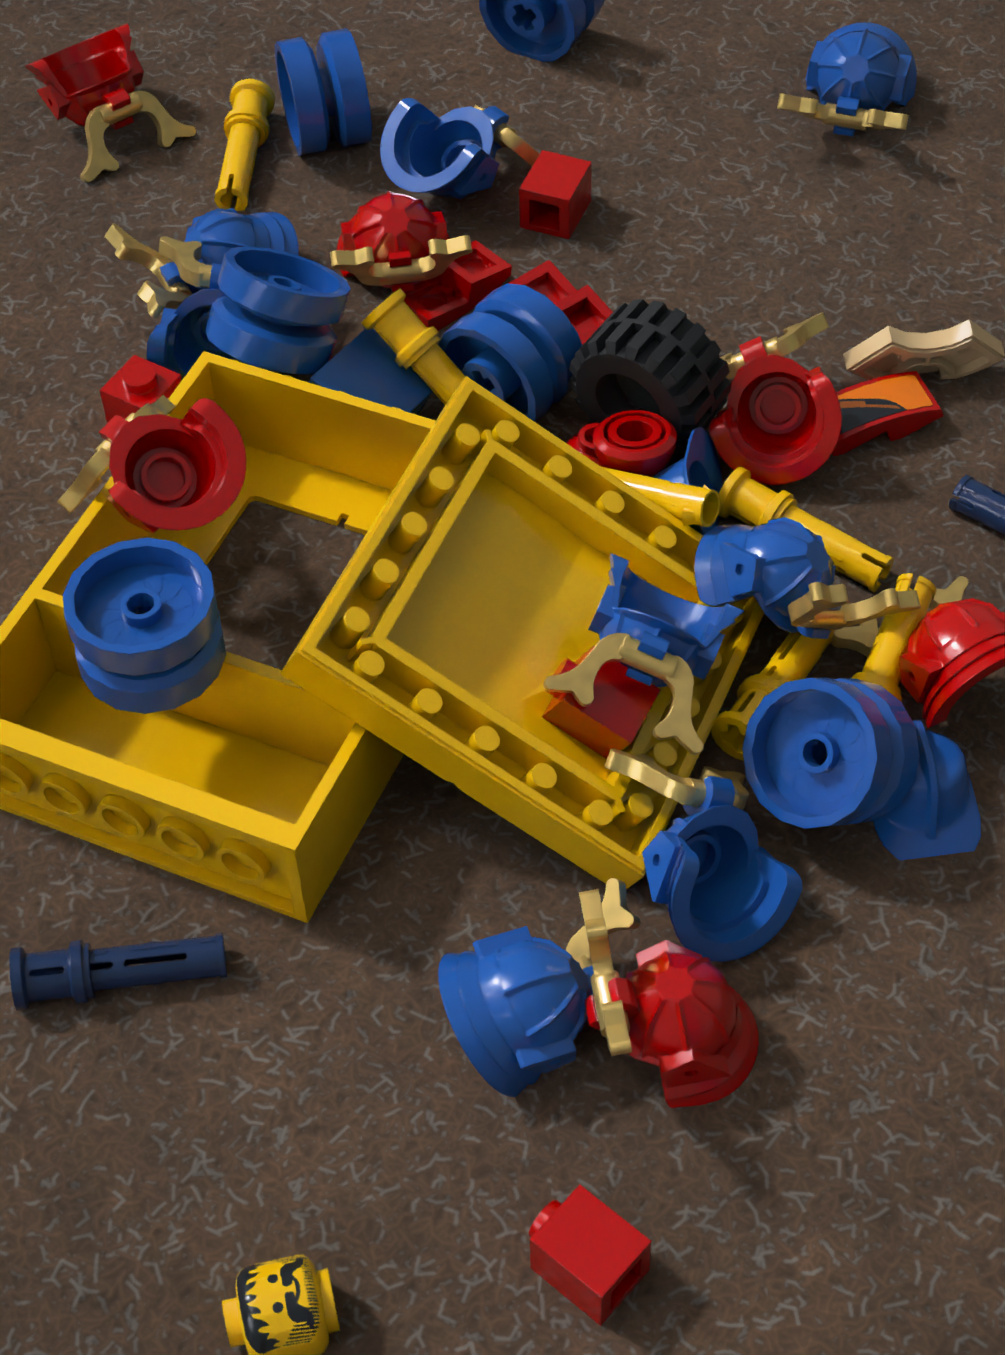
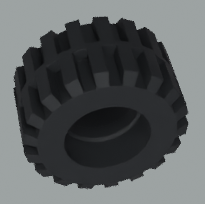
(654, 364)

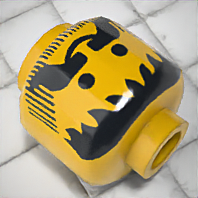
(282, 1308)

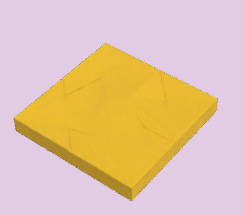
(477, 596)

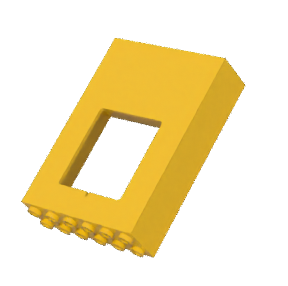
(254, 775)

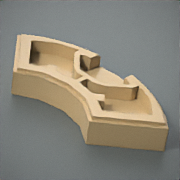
(949, 352)

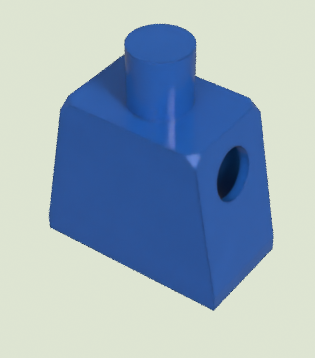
(369, 372)

